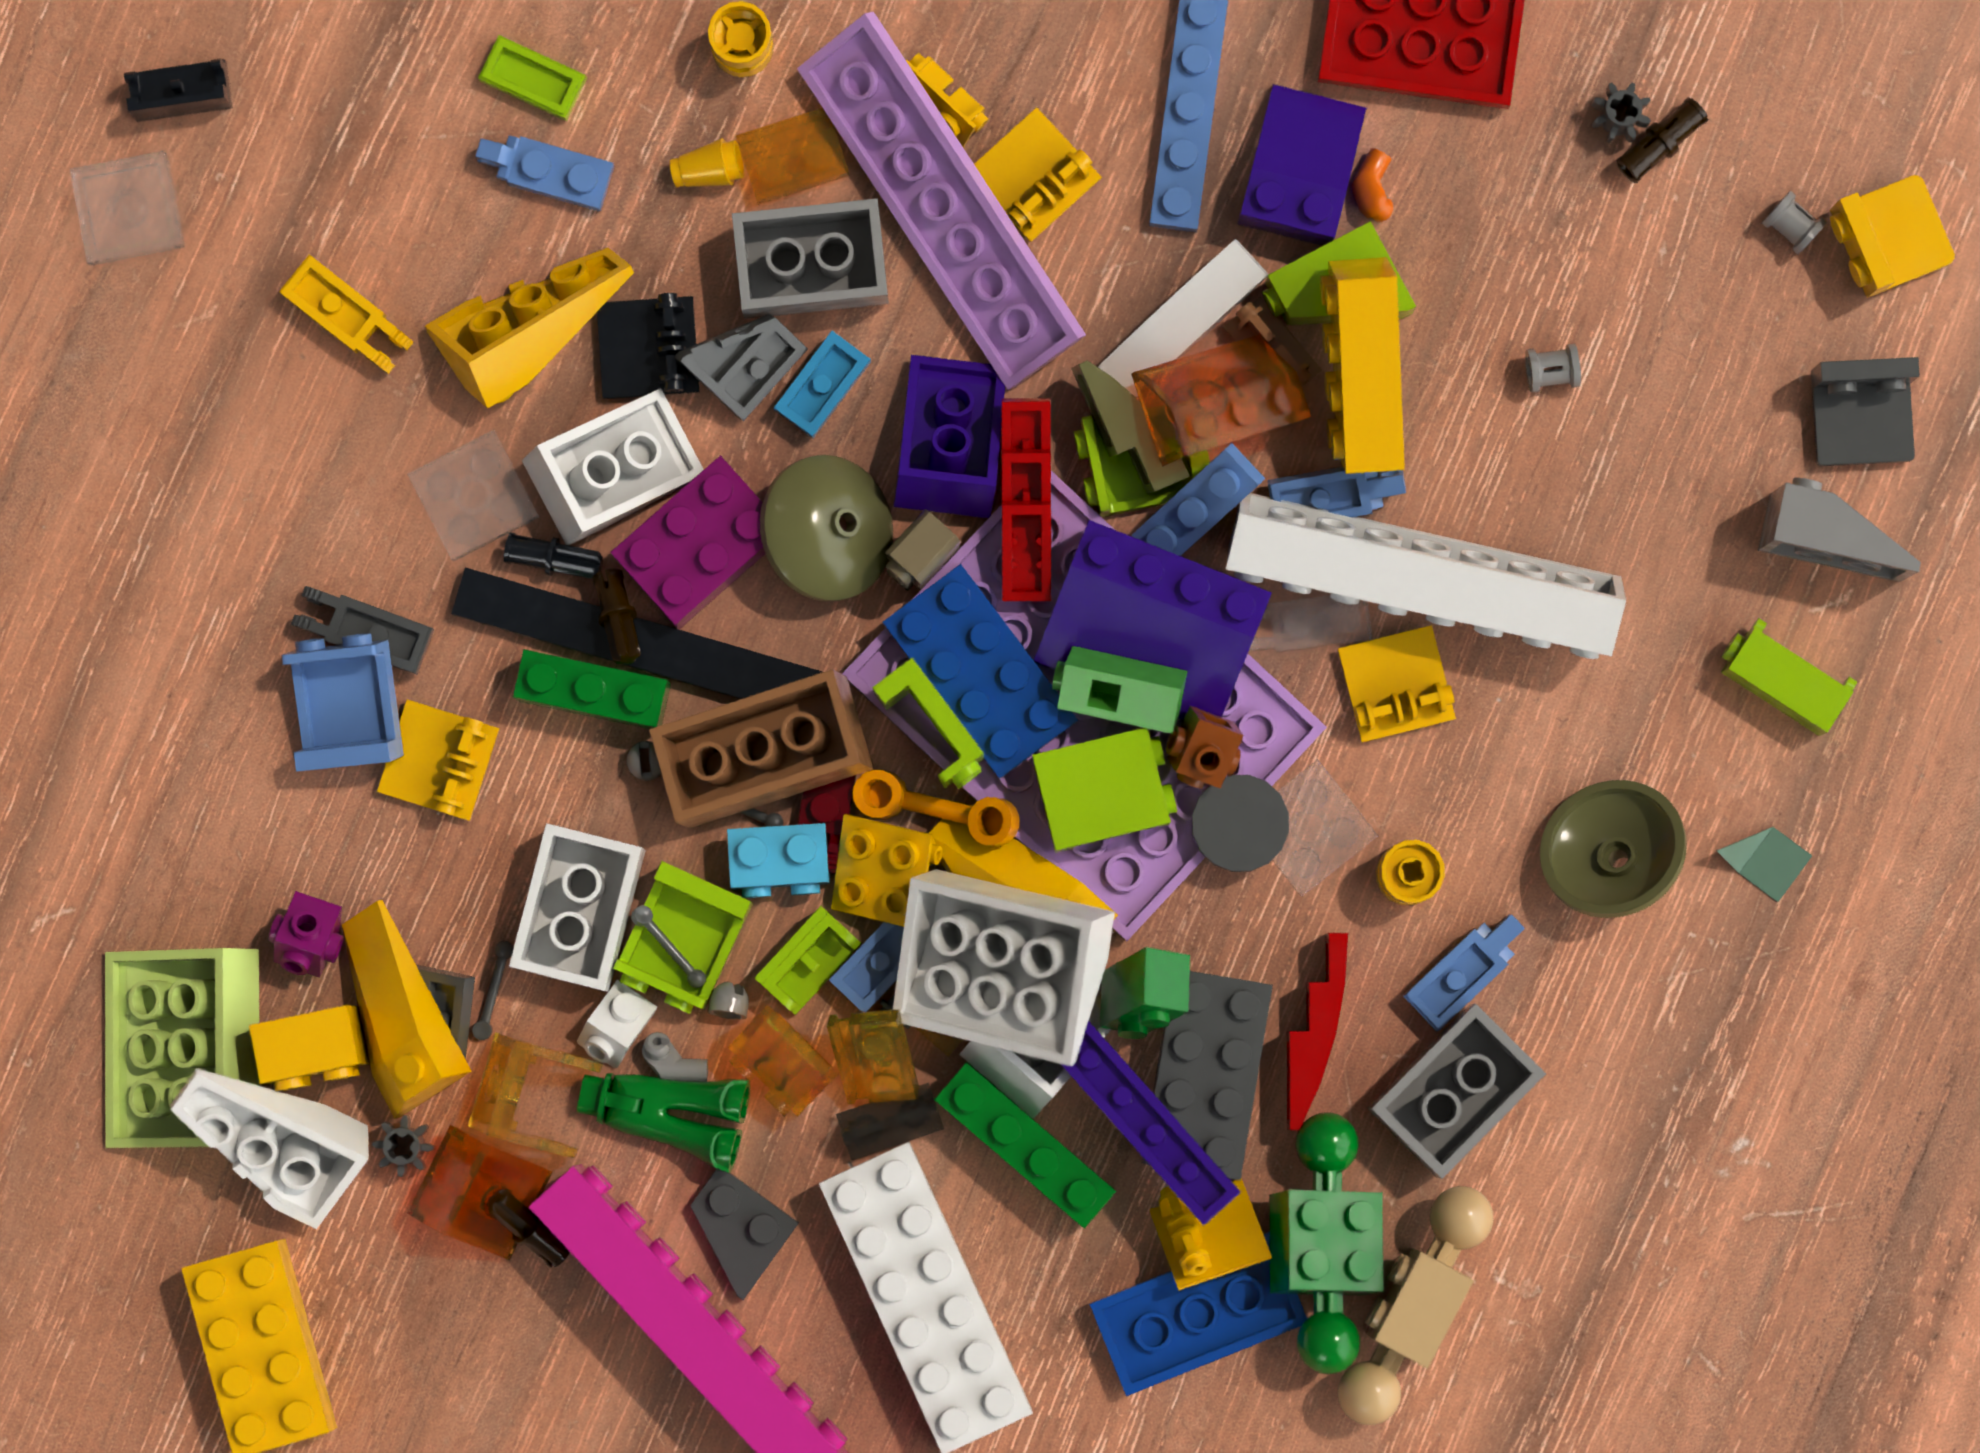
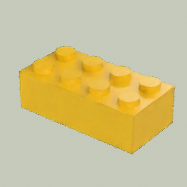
(1366, 365)
(259, 1348)

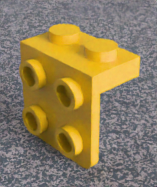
(1891, 235)

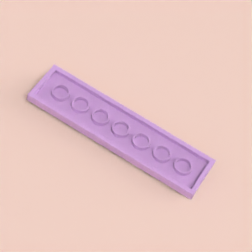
(941, 200)

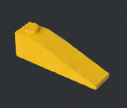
(1008, 865)
(401, 1023)

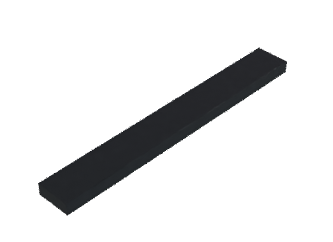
(662, 648)

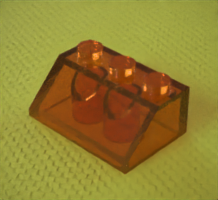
(1219, 398)

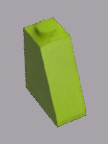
(1296, 286)

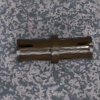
(1662, 140)

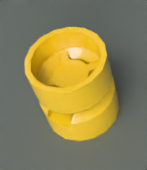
(741, 39)
(1410, 872)

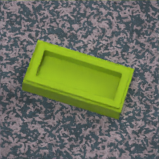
(532, 78)

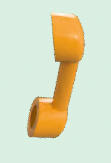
(884, 795)

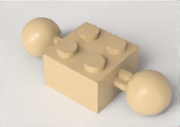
(1417, 1306)

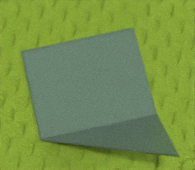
(1767, 861)

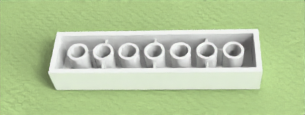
(1426, 575)

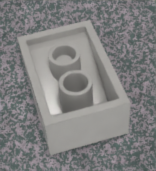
(1827, 531)

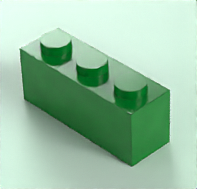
(591, 690)

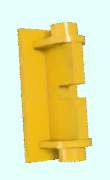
(960, 109)

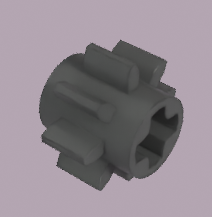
(1633, 112)
(389, 1144)

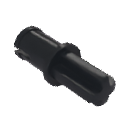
(552, 556)

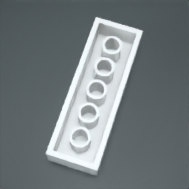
(926, 1298)

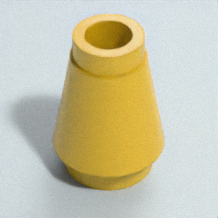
(709, 165)

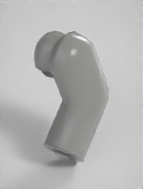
(669, 1064)

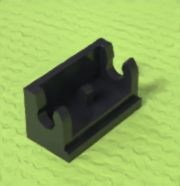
(178, 90)

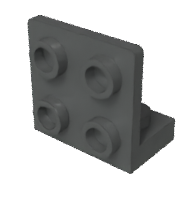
(1863, 411)

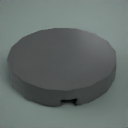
(1240, 823)

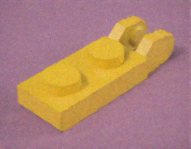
(341, 310)

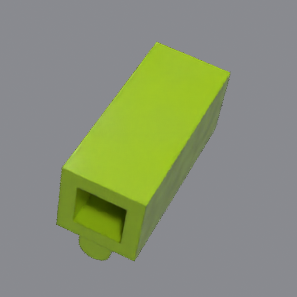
(1785, 680)

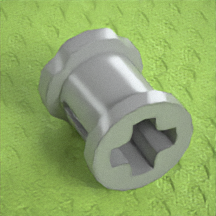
(1794, 222)
(1566, 358)

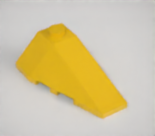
(512, 338)

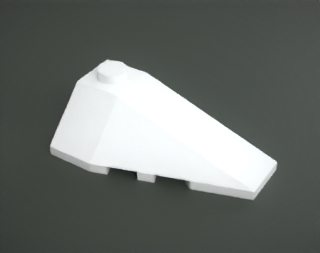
(283, 1143)

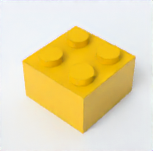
(309, 1045)

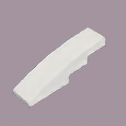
(1187, 314)

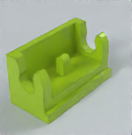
(808, 960)

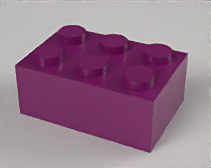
(695, 543)

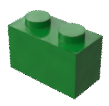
(1145, 992)

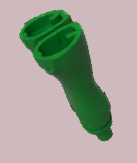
(641, 1107)

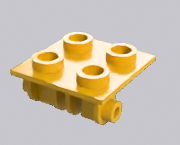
(1036, 174)
(1397, 684)
(441, 760)
(877, 868)
(1209, 1251)

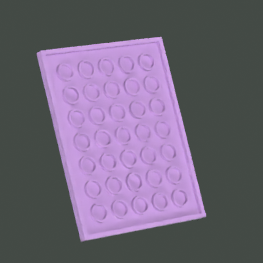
(1129, 870)

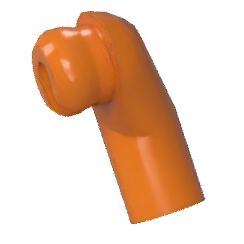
(1368, 189)

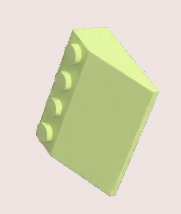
(164, 1022)

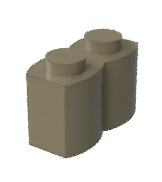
(921, 551)

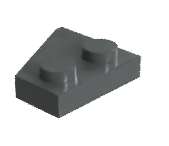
(744, 362)

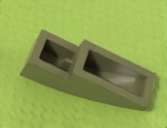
(1124, 426)

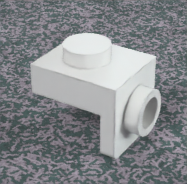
(615, 1024)

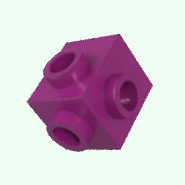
(307, 935)

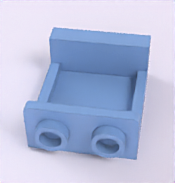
(345, 703)

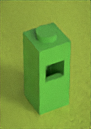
(1120, 689)

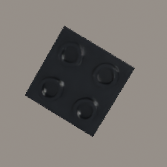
(641, 343)

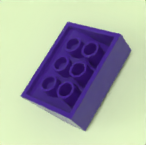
(1156, 610)

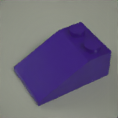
(1302, 166)
(950, 437)

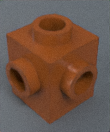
(1204, 748)

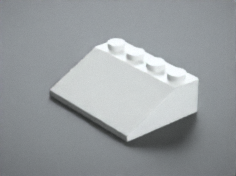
(1000, 965)

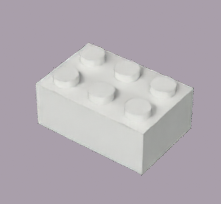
(577, 907)

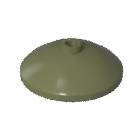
(804, 530)
(1609, 824)

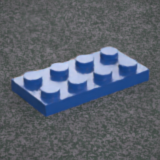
(980, 670)
(1167, 1331)

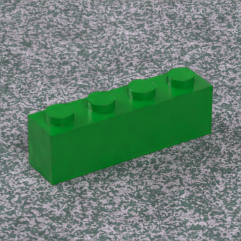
(1025, 1145)

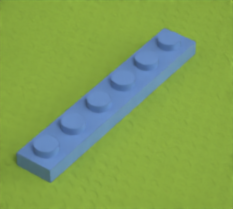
(1188, 114)

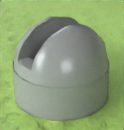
(634, 761)
(729, 1001)

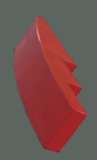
(1026, 499)
(1310, 1049)

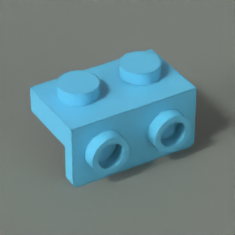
(778, 858)

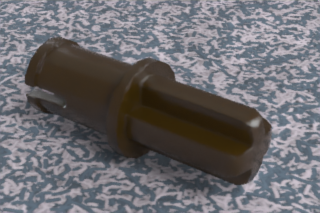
(617, 616)
(526, 1227)

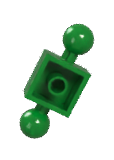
(1326, 1243)

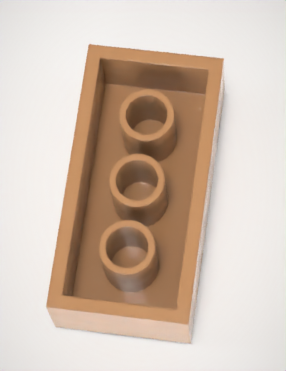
(761, 749)

